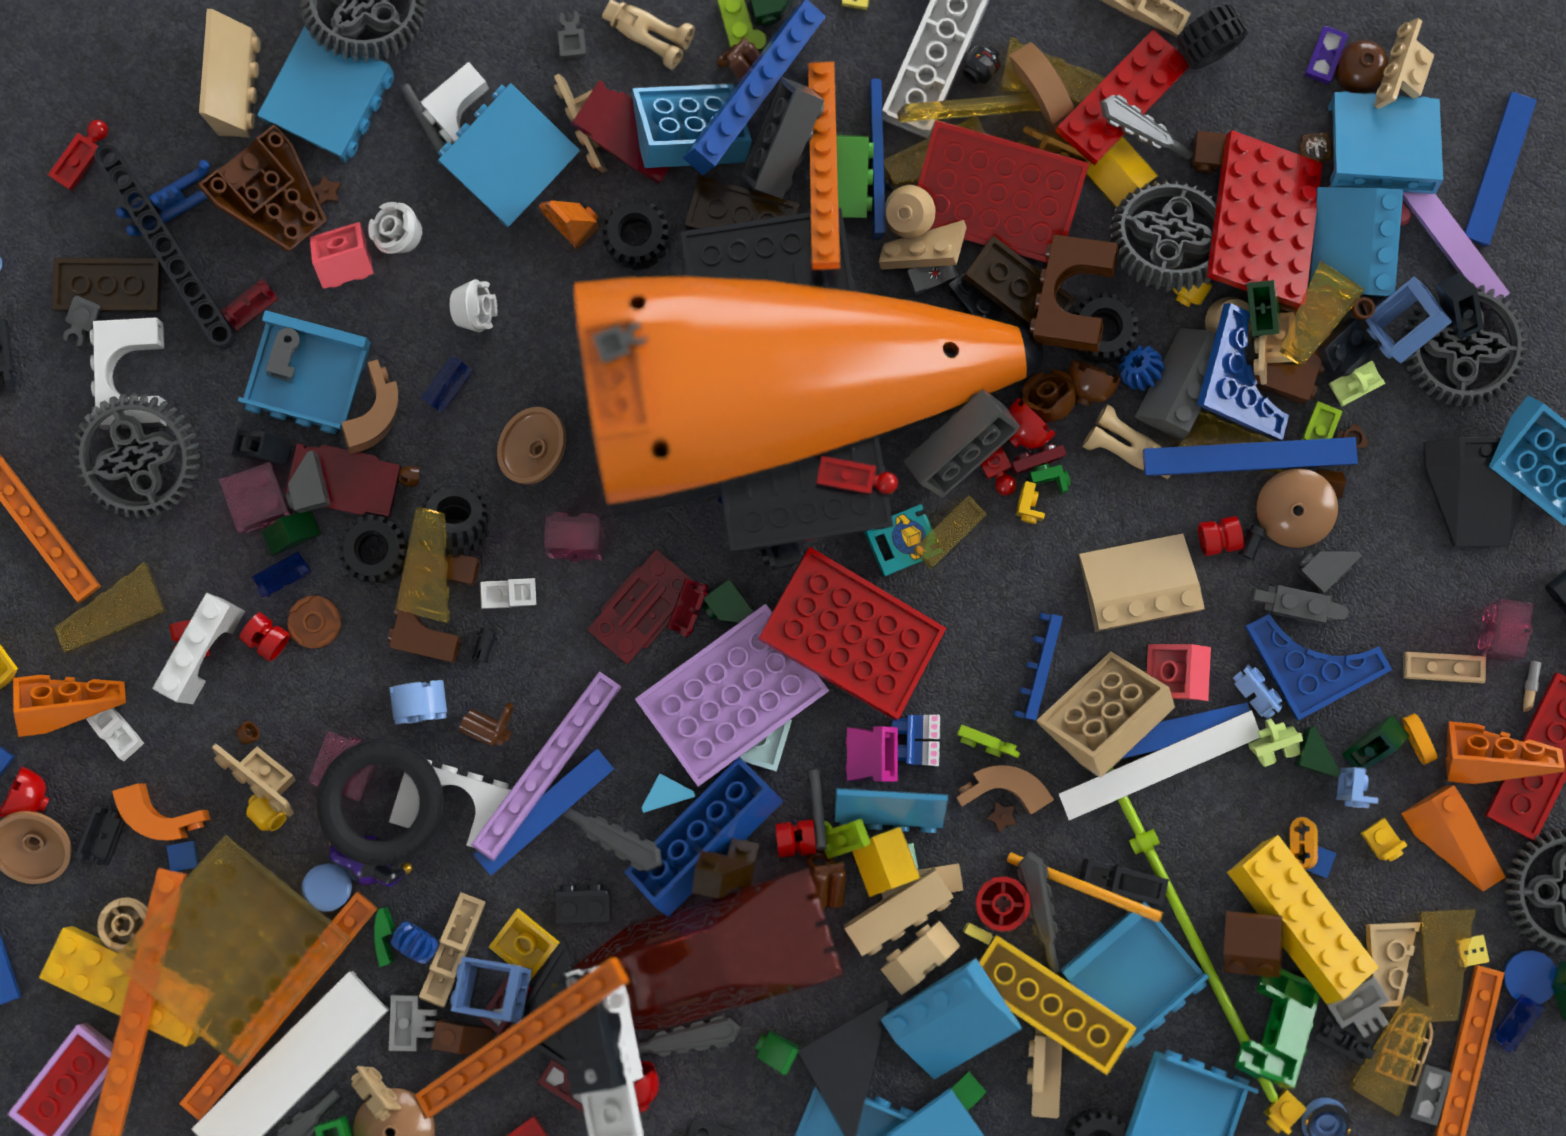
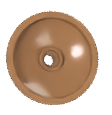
(522, 442)
(1291, 489)
(33, 859)
(405, 1122)

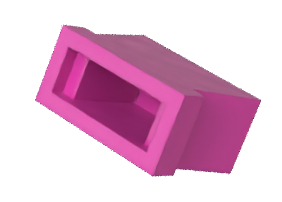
(872, 754)

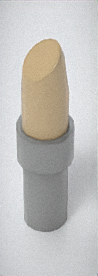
(1531, 685)

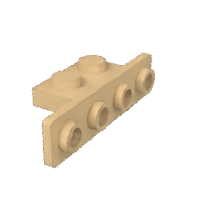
(1407, 66)
(573, 108)
(1269, 347)
(262, 773)
(1045, 1075)

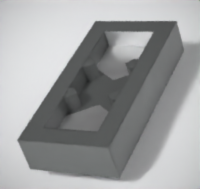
(1430, 1094)

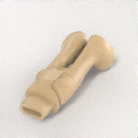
(636, 23)
(1099, 438)

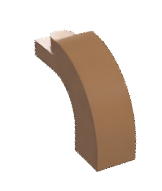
(1044, 83)
(374, 425)
(1020, 782)

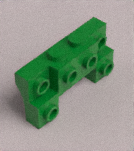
(1286, 1031)

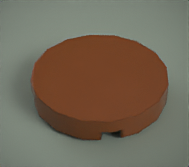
(314, 622)

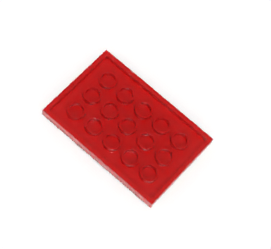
(1001, 188)
(1264, 217)
(852, 633)

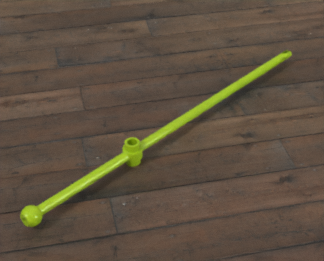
(1145, 843)

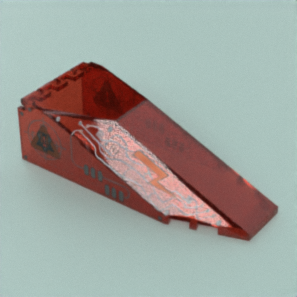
(723, 952)

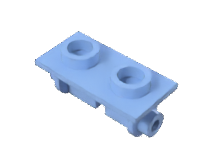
(1265, 698)

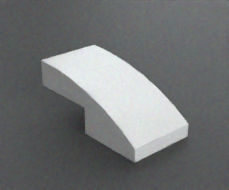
(507, 593)
(116, 732)

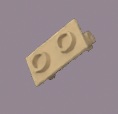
(368, 1083)

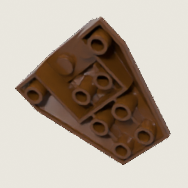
(267, 191)

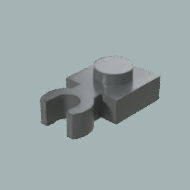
(571, 40)
(81, 316)
(614, 344)

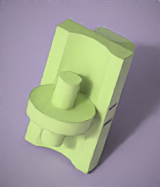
(1357, 384)
(1275, 738)

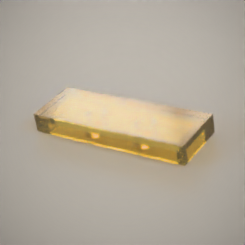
(949, 532)

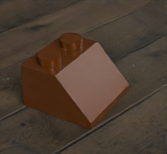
(1253, 944)

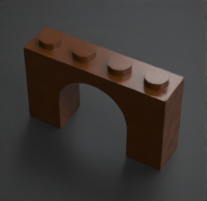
(1068, 258)
(1292, 381)
(415, 638)

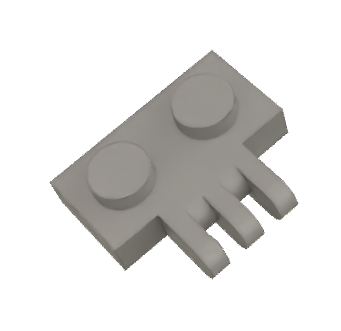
(1362, 1007)
(408, 1023)

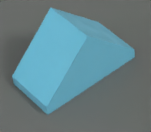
(666, 792)

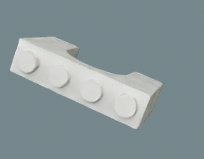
(452, 98)
(111, 342)
(180, 675)
(485, 795)

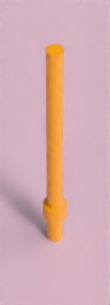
(1095, 891)

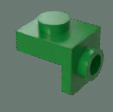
(1045, 474)

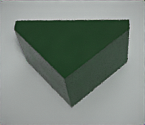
(1263, 307)
(290, 532)
(1315, 755)

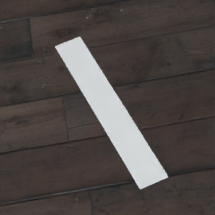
(1159, 765)

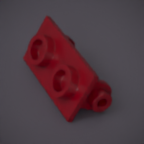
(249, 304)
(687, 607)

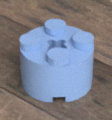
(418, 702)

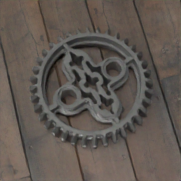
(357, 15)
(1164, 234)
(1477, 345)
(89, 472)
(1554, 890)

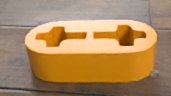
(1419, 738)
(1310, 842)

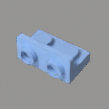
(1351, 787)

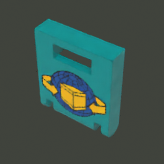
(904, 535)

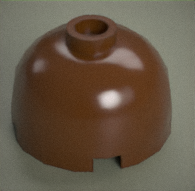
(1361, 66)
(1091, 382)
(1050, 395)

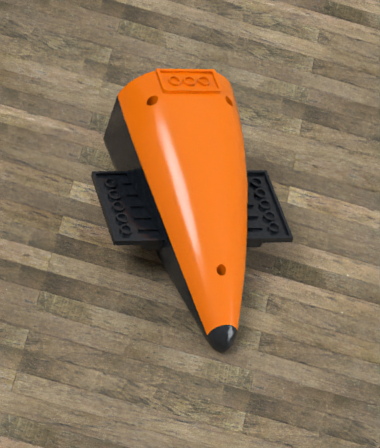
(768, 370)

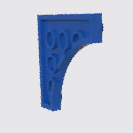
(1230, 382)
(1309, 677)

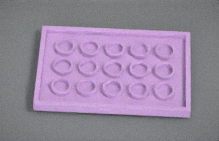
(728, 698)

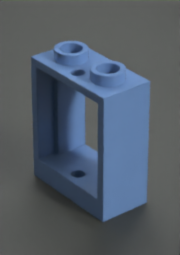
(1397, 304)
(515, 992)

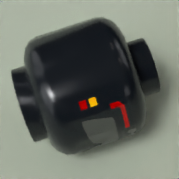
(981, 64)

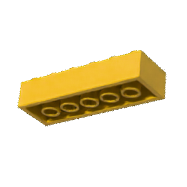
(1311, 926)
(84, 968)
(1056, 1006)

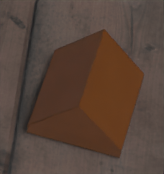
(1336, 480)

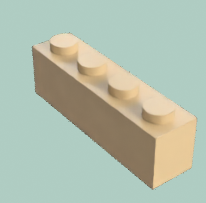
(898, 911)

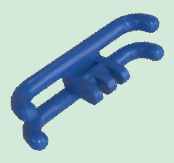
(170, 199)

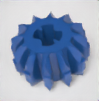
(1141, 368)
(414, 942)

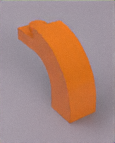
(138, 812)

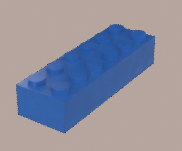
(723, 812)

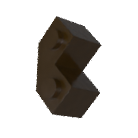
(719, 873)

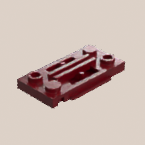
(611, 123)
(354, 481)
(640, 607)

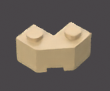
(929, 950)

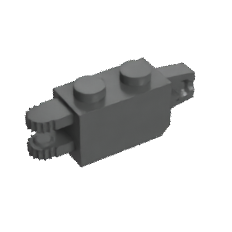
(1300, 605)

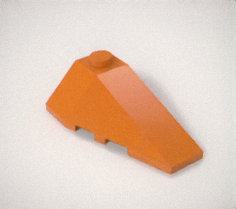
(571, 220)
(51, 704)
(1485, 757)
(1453, 834)

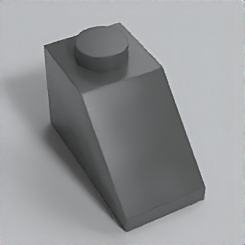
(308, 486)
(1325, 568)

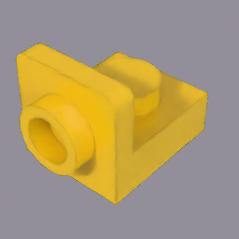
(1028, 498)
(1383, 840)
(1284, 1112)

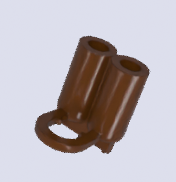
(739, 58)
(487, 728)
(828, 881)

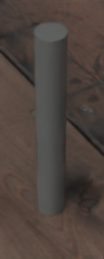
(418, 109)
(817, 807)

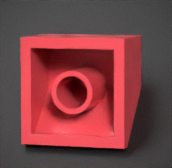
(341, 255)
(1181, 668)

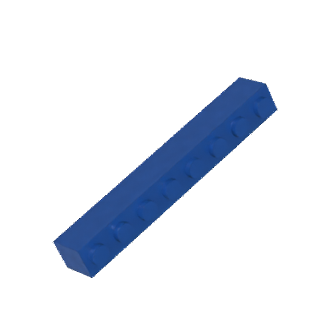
(754, 87)

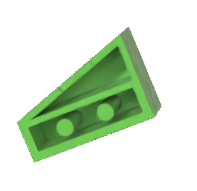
(854, 175)

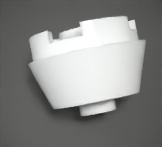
(395, 228)
(473, 306)

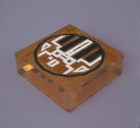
(1316, 146)

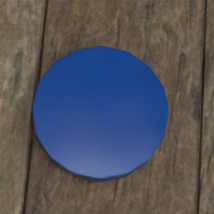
(1530, 975)

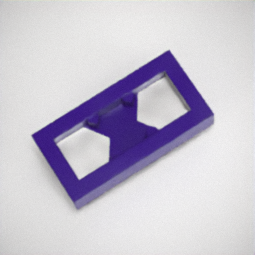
(1326, 54)

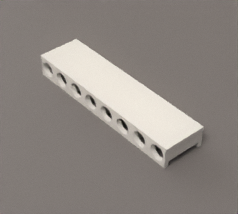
(933, 59)
(296, 1062)

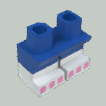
(919, 728)

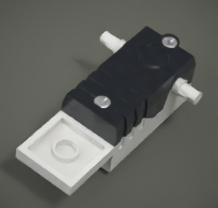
(603, 1061)

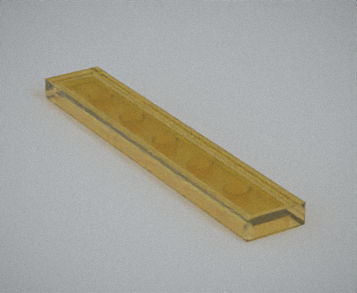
(967, 107)

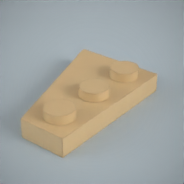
(934, 248)
(1391, 949)

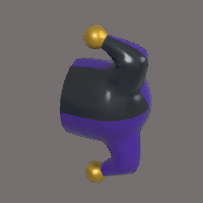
(369, 874)

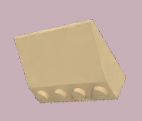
(228, 75)
(1140, 582)
(1107, 713)

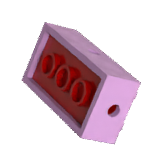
(65, 1084)

